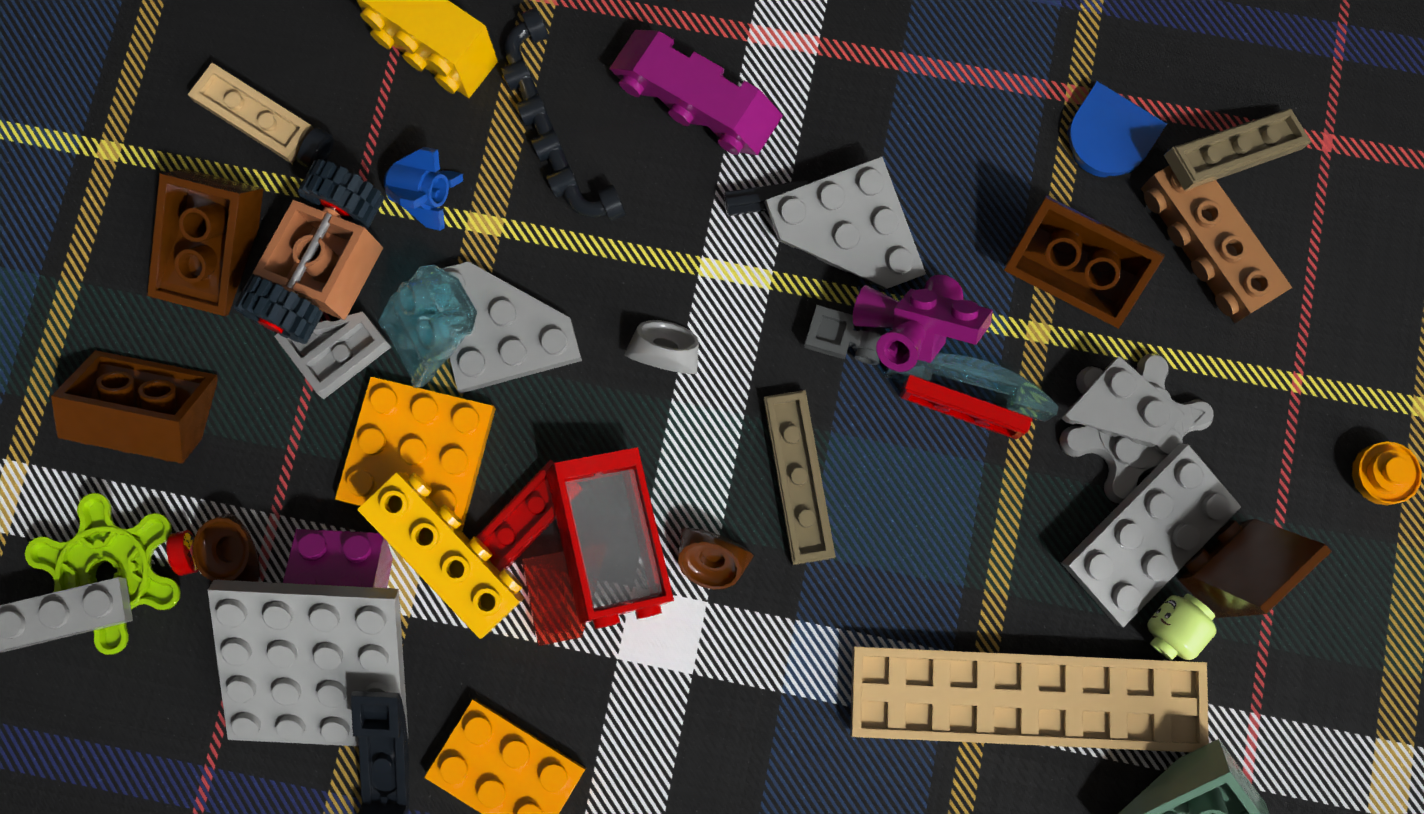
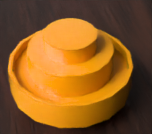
(1387, 473)

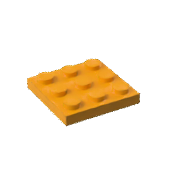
(417, 434)

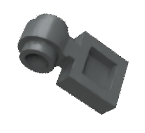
(834, 332)

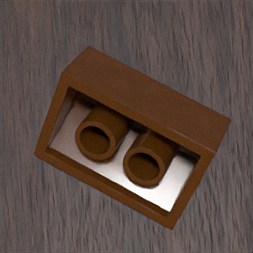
(1082, 261)
(134, 406)

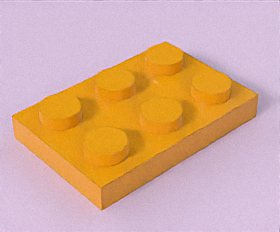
(503, 766)

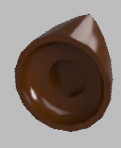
(226, 550)
(711, 559)

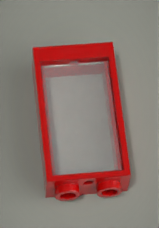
(609, 537)

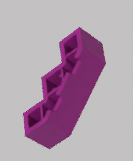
(696, 92)

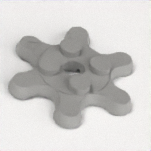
(1125, 458)

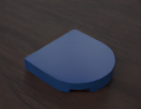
(1111, 133)

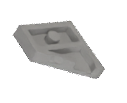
(336, 351)
(1125, 406)

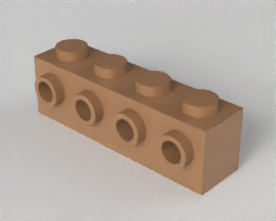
(1217, 243)

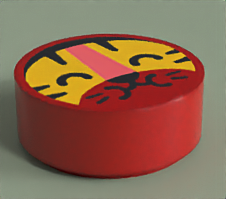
(179, 552)

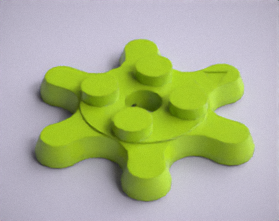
(100, 541)

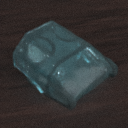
(428, 321)

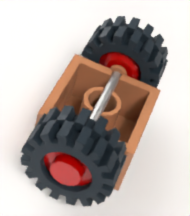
(315, 255)

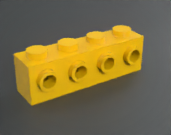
(442, 553)

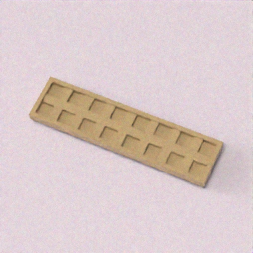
(1029, 699)

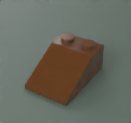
(202, 239)
(1250, 568)

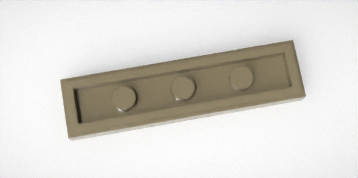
(1237, 149)
(799, 478)

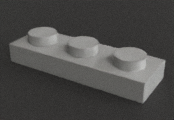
(64, 613)

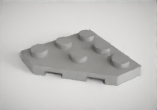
(850, 224)
(510, 334)

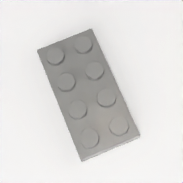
(1151, 534)

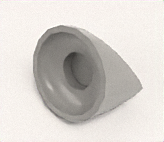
(665, 346)

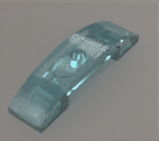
(1023, 395)

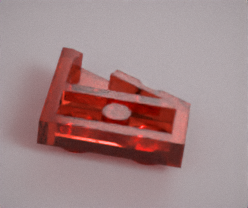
(551, 599)

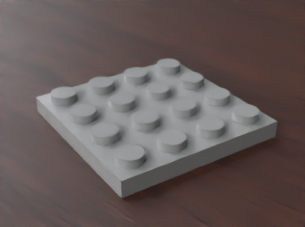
(298, 655)

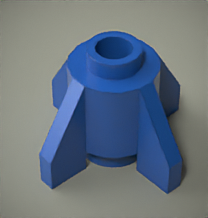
(420, 186)

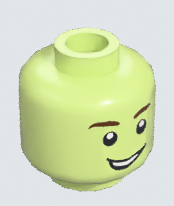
(1181, 627)

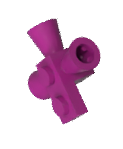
(920, 321)

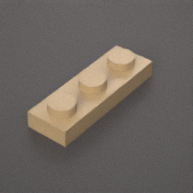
(250, 112)

